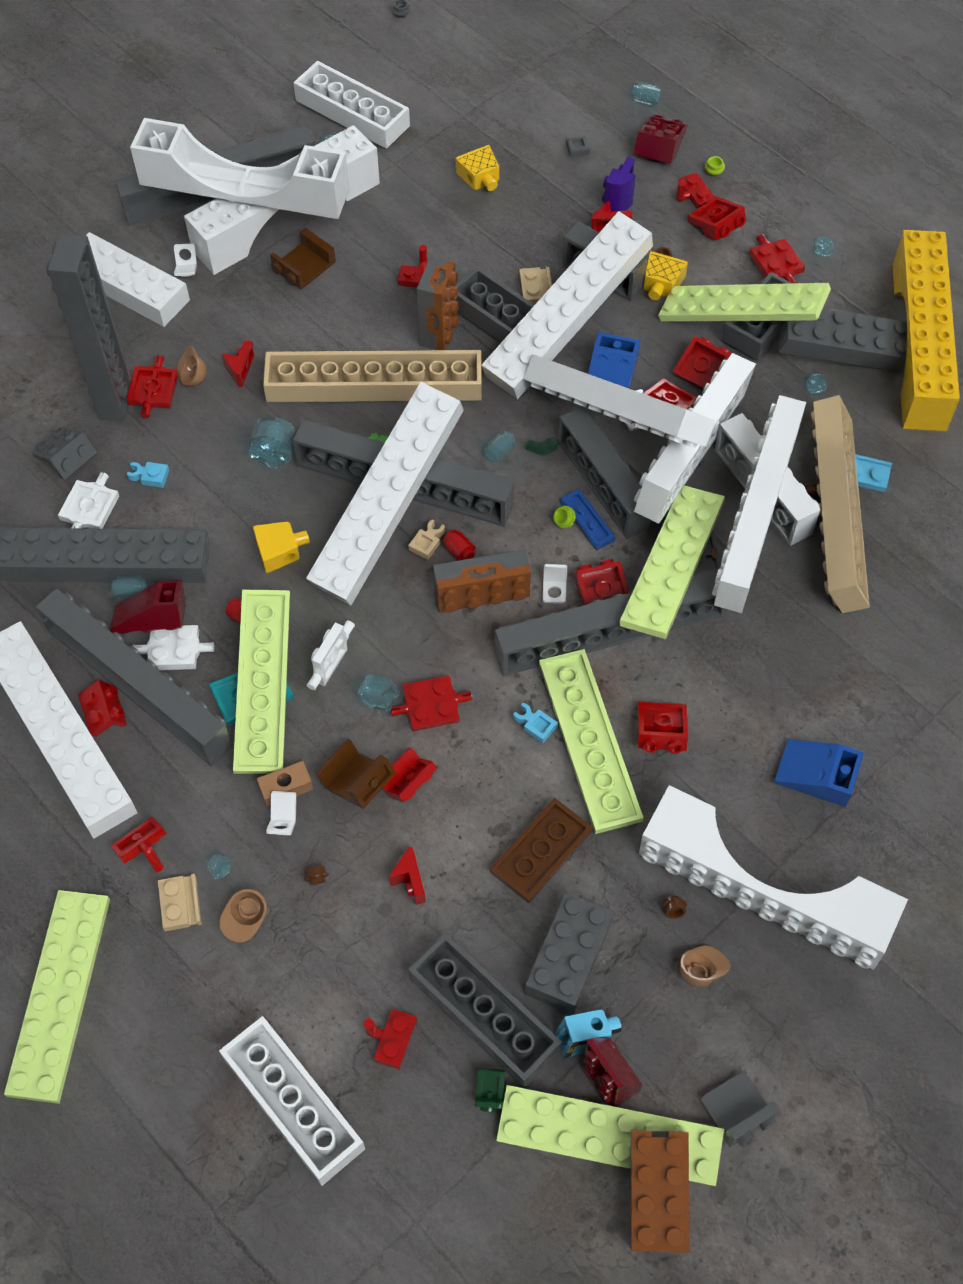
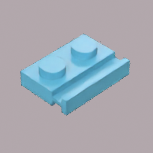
(872, 473)

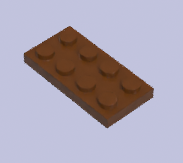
(541, 850)

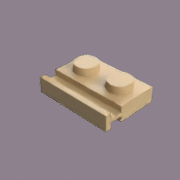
(534, 283)
(179, 902)

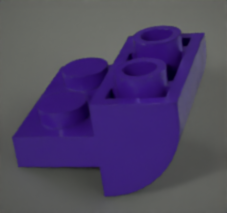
(620, 186)

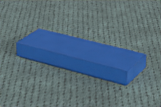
(588, 520)

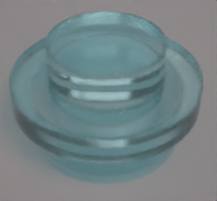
(824, 246)
(816, 384)
(219, 866)

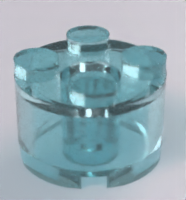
(272, 442)

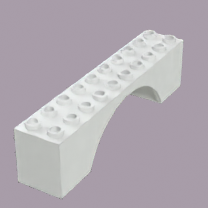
(176, 161)
(227, 228)
(848, 920)

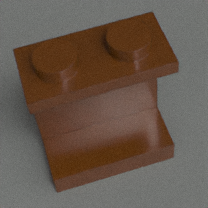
(304, 261)
(354, 774)

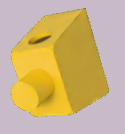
(278, 544)

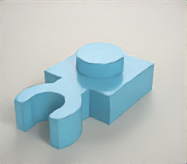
(150, 475)
(537, 725)

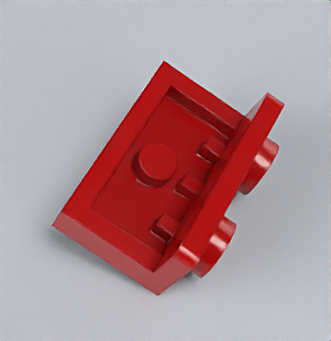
(101, 707)
(410, 775)

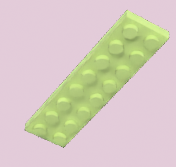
(745, 302)
(672, 562)
(262, 682)
(590, 742)
(57, 997)
(598, 1130)

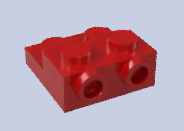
(718, 218)
(700, 362)
(671, 394)
(600, 581)
(662, 727)

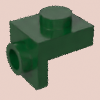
(489, 1089)

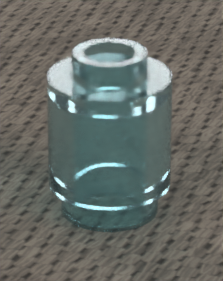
(646, 93)
(499, 446)
(127, 586)

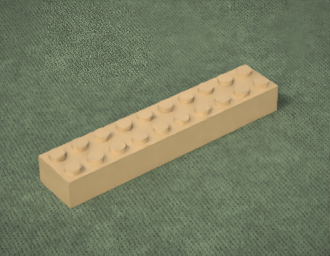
(370, 375)
(839, 505)

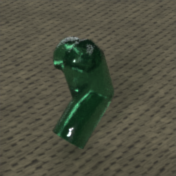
(544, 447)

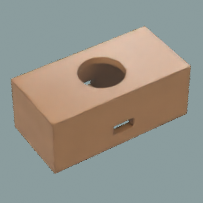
(299, 783)

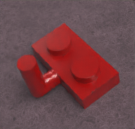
(695, 189)
(411, 275)
(140, 841)
(393, 1039)

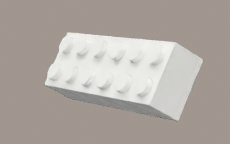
(352, 104)
(138, 283)
(794, 510)
(292, 1100)

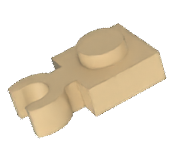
(427, 542)

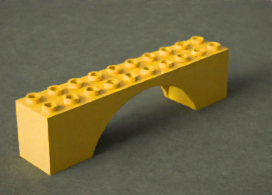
(930, 371)

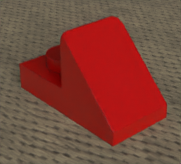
(604, 215)
(239, 365)
(408, 872)

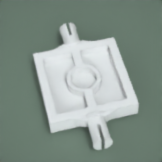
(89, 504)
(175, 648)
(329, 654)

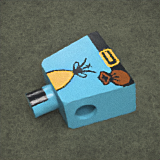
(579, 1028)

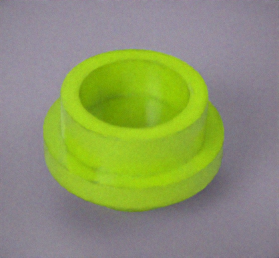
(715, 165)
(564, 517)

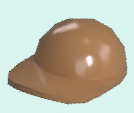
(191, 368)
(243, 915)
(703, 966)

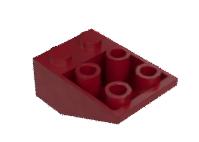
(660, 138)
(151, 609)
(610, 1071)

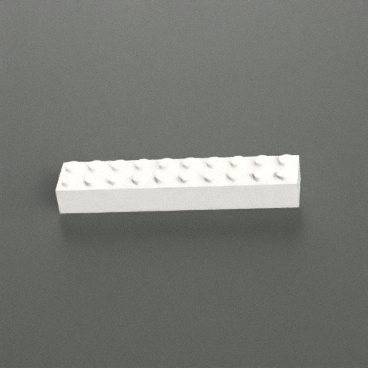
(569, 302)
(620, 401)
(679, 460)
(385, 493)
(757, 504)
(61, 734)

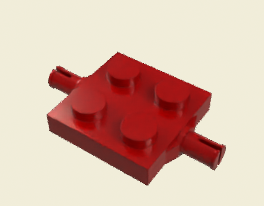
(776, 258)
(152, 386)
(431, 703)

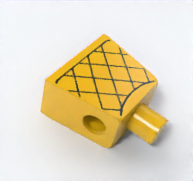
(479, 168)
(663, 274)

